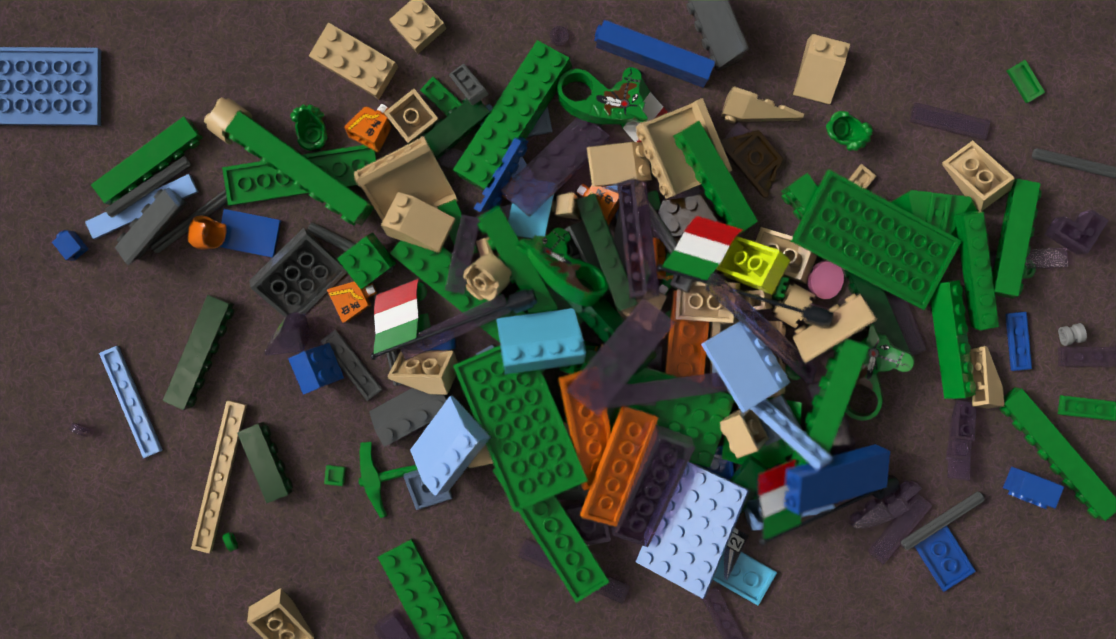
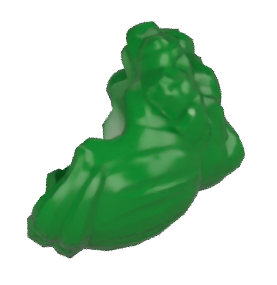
(309, 127)
(849, 131)

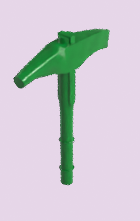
(372, 479)

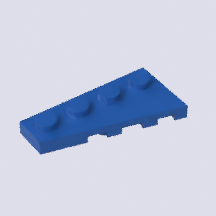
(502, 175)

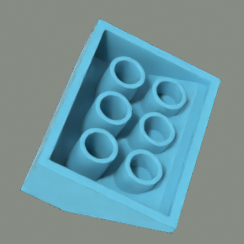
(540, 341)

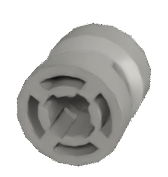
(1072, 334)

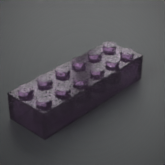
(654, 485)

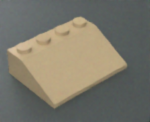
(846, 321)

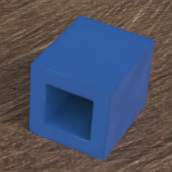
(69, 245)

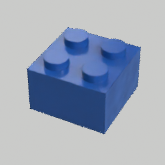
(316, 368)
(1032, 488)

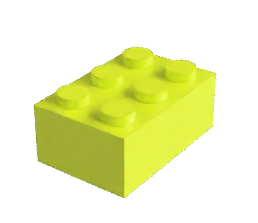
(754, 264)

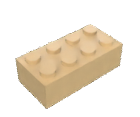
(353, 61)

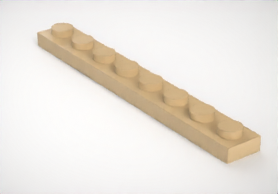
(219, 476)

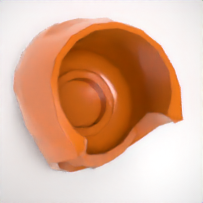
(206, 233)

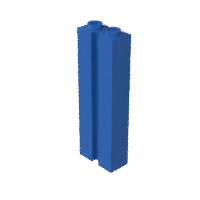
(653, 53)
(845, 478)

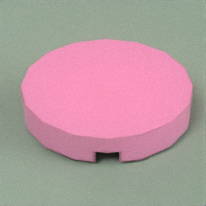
(825, 280)

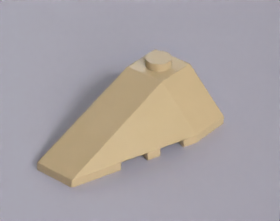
(745, 107)

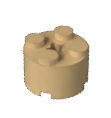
(222, 116)
(487, 277)
(796, 297)

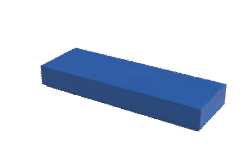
(1018, 341)

